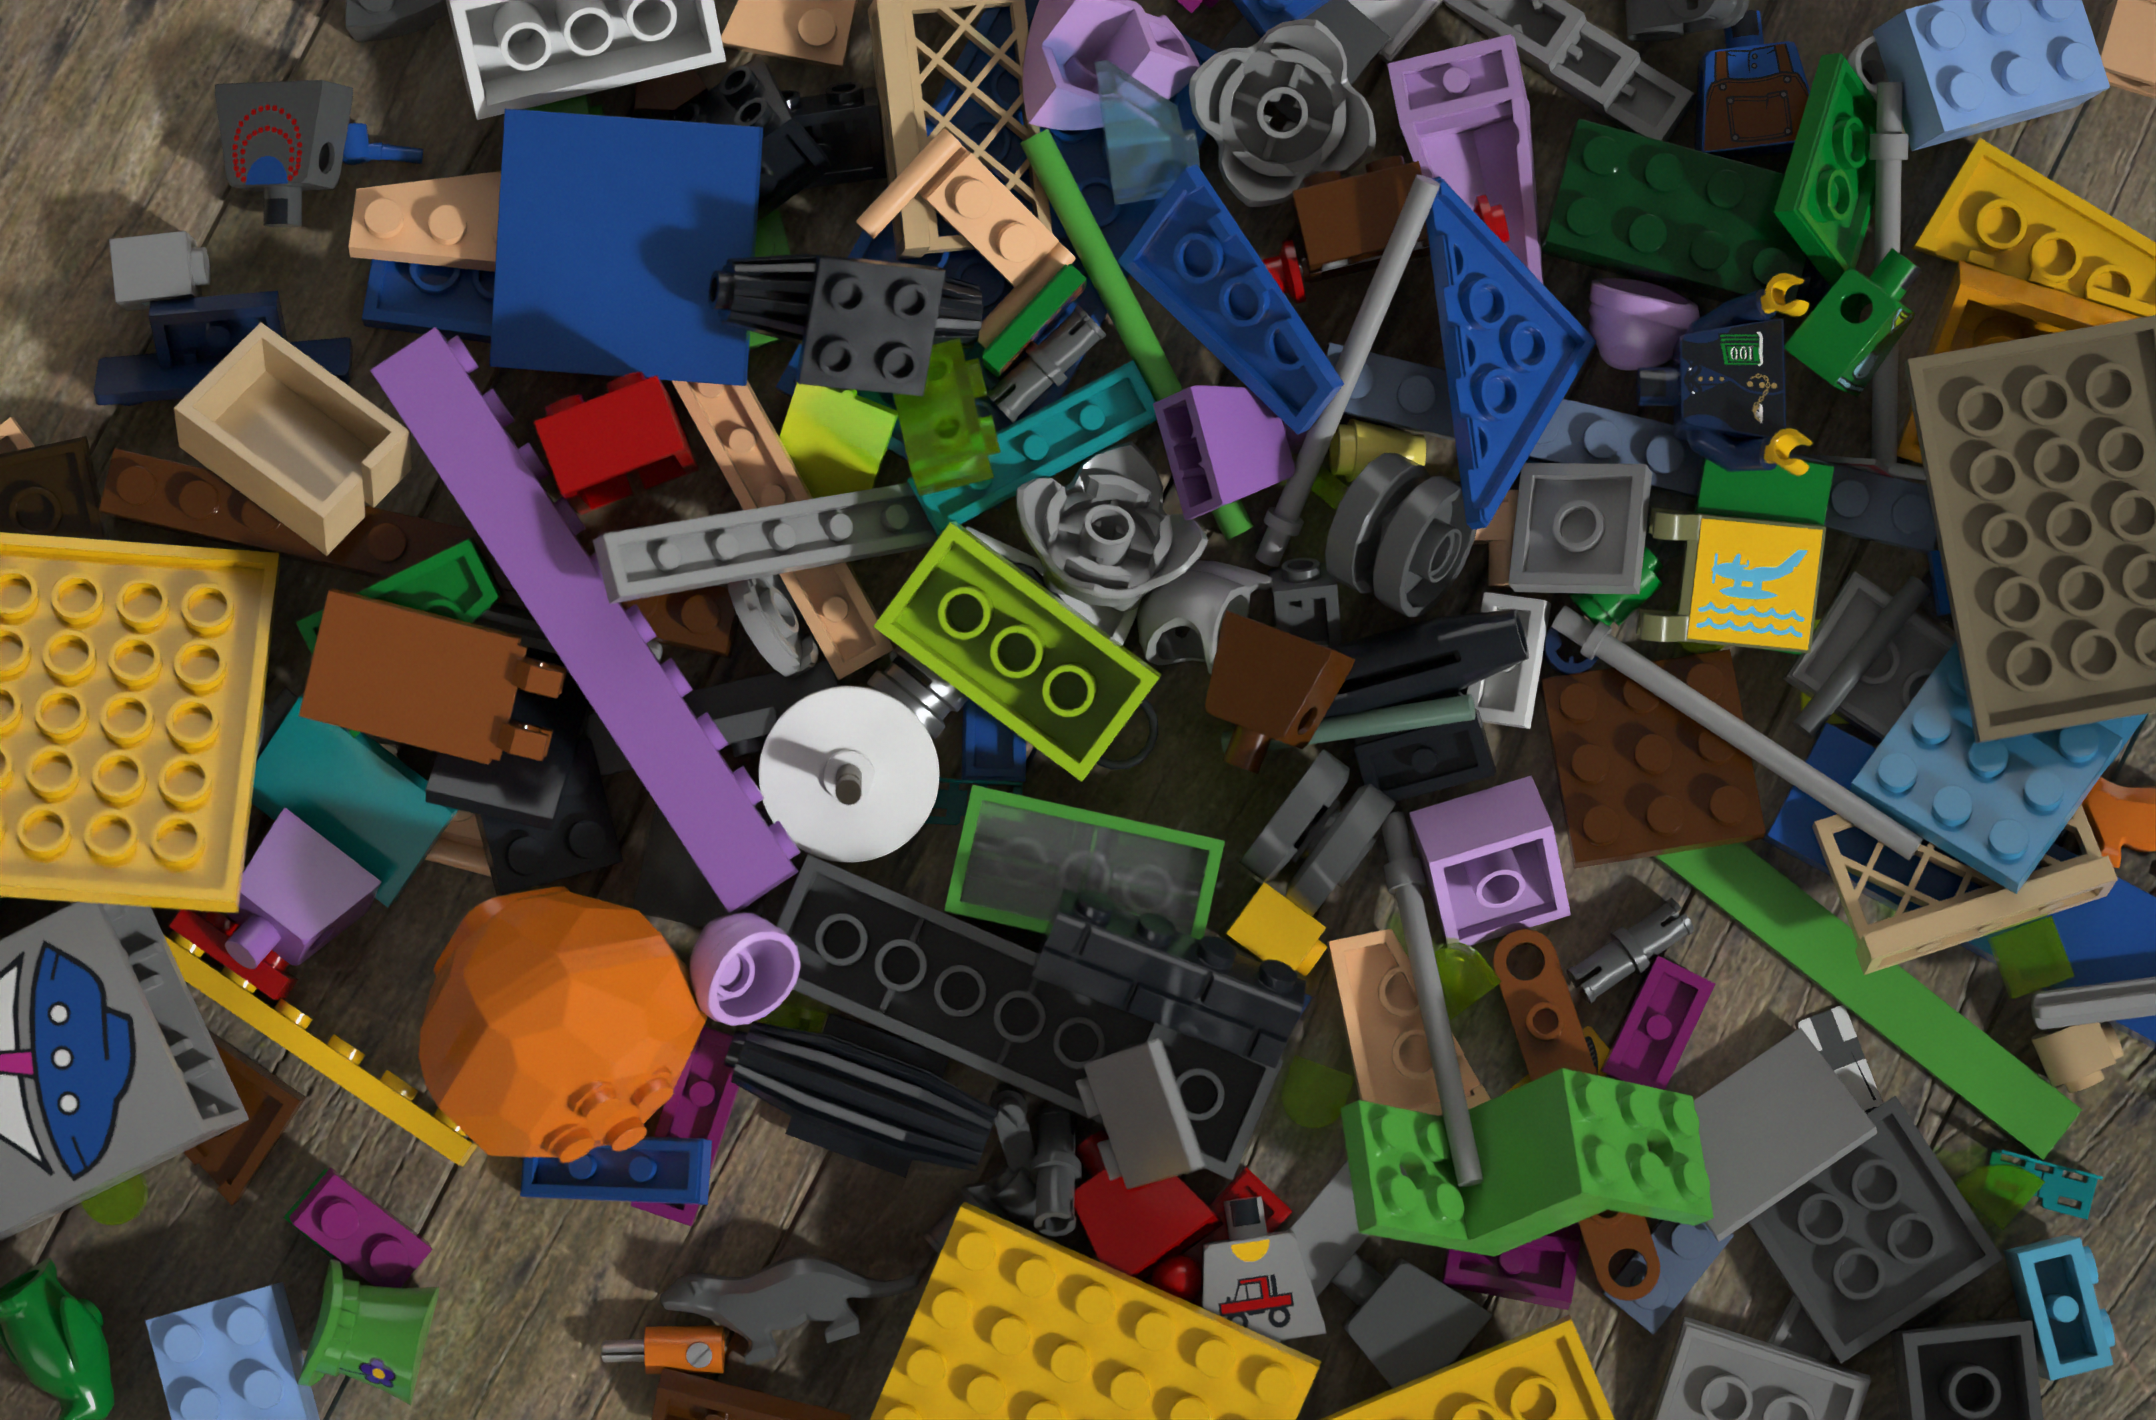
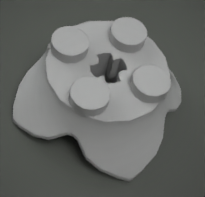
(1266, 162)
(1107, 530)

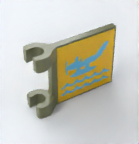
(1739, 581)

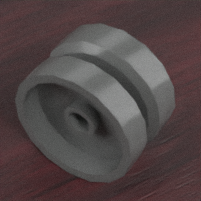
(1400, 535)
(1318, 833)

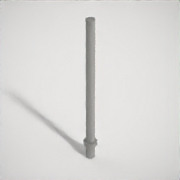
(1285, 518)
(1598, 642)

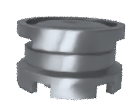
(903, 682)

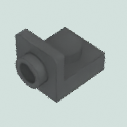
(1306, 601)

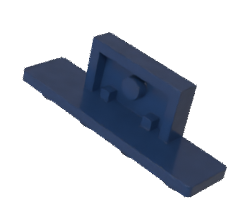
(194, 339)

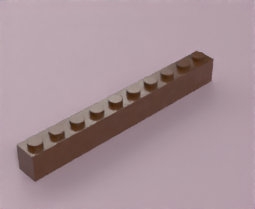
(380, 546)

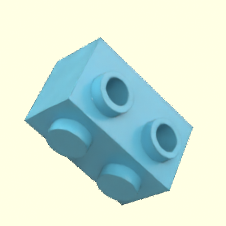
(2057, 1293)

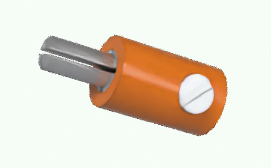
(672, 1347)

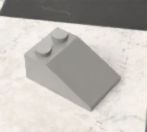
(1141, 1115)

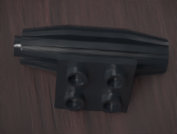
(856, 318)
(862, 1094)

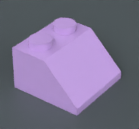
(1491, 862)

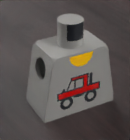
(1259, 1276)

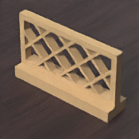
(905, 111)
(1967, 914)

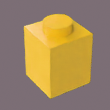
(1278, 931)

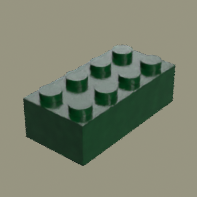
(1669, 216)

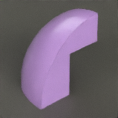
(1074, 34)

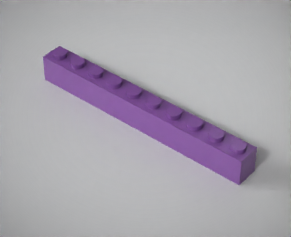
(595, 639)

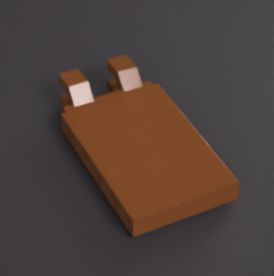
(425, 680)

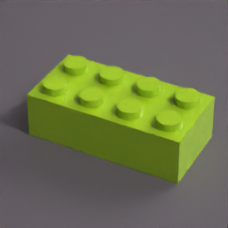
(1017, 650)

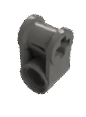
(1674, 18)

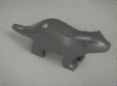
(781, 1298)

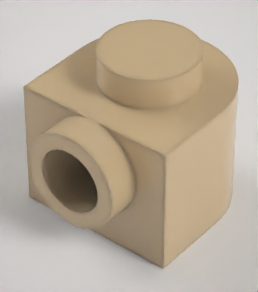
(2077, 1053)

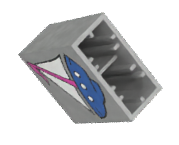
(98, 1060)

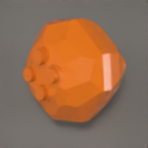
(556, 1025)

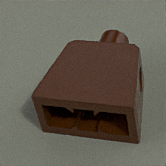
(1270, 687)

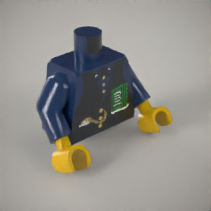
(1732, 383)

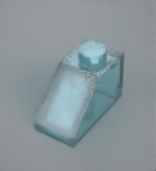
(1141, 137)

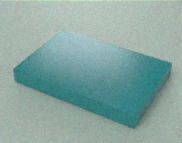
(352, 797)

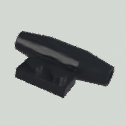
(1421, 665)

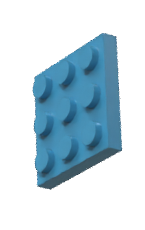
(1984, 801)

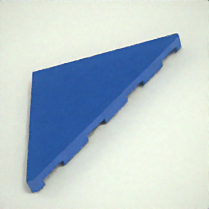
(1504, 351)

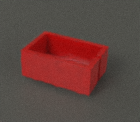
(610, 435)

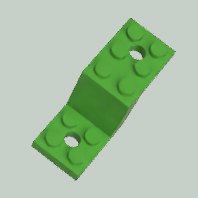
(1545, 1160)

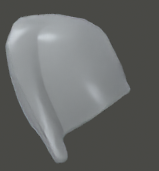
(1194, 601)

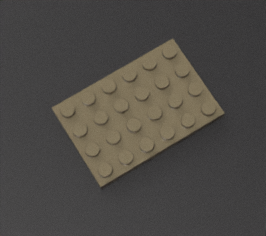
(2046, 521)

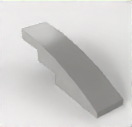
(1584, 62)

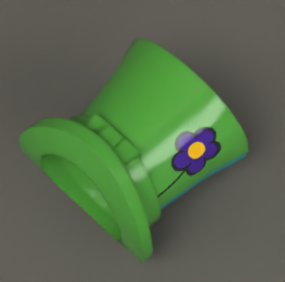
(370, 1334)

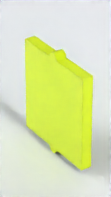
(836, 438)

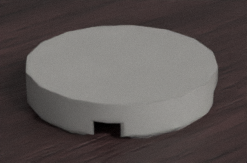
(773, 624)

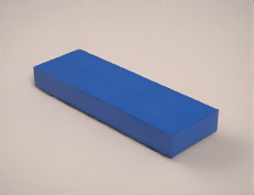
(648, 1172)

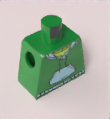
(1834, 338)

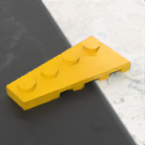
(2039, 232)

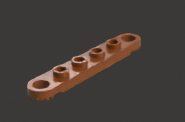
(1551, 1041)

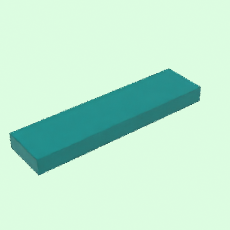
(1049, 443)

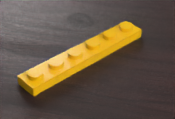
(335, 1059)

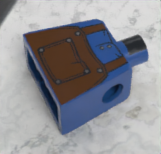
(1749, 94)

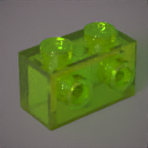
(943, 428)

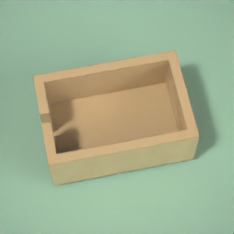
(293, 438)

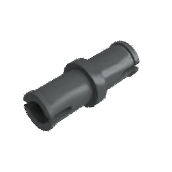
(1045, 363)
(1630, 950)
(1055, 1171)

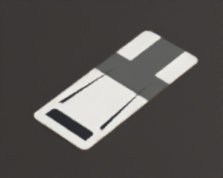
(1838, 1044)

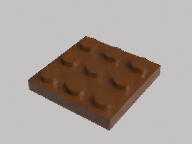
(1643, 773)

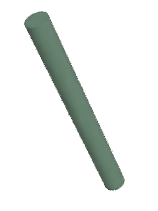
(1385, 720)

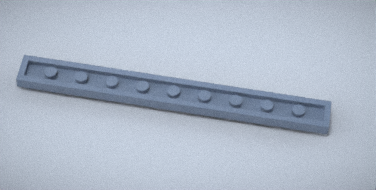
(1419, 401)

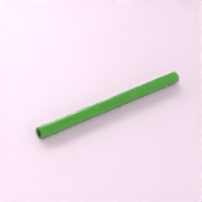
(1114, 290)

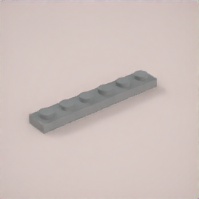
(761, 542)

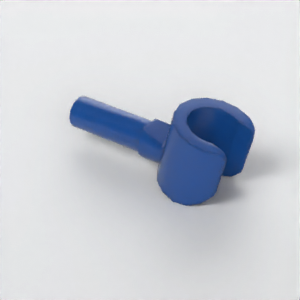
(359, 150)

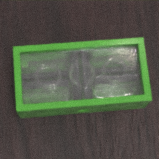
(1026, 850)

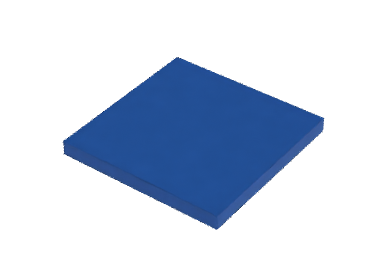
(616, 244)

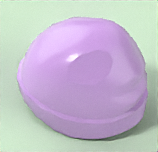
(1637, 321)
(742, 968)

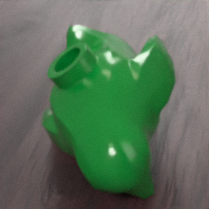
(57, 1342)

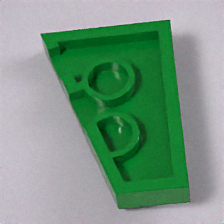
(447, 584)

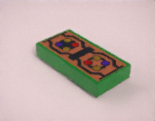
(1033, 320)

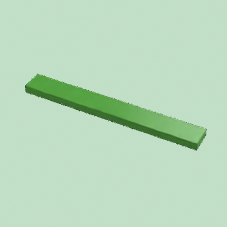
(1885, 999)

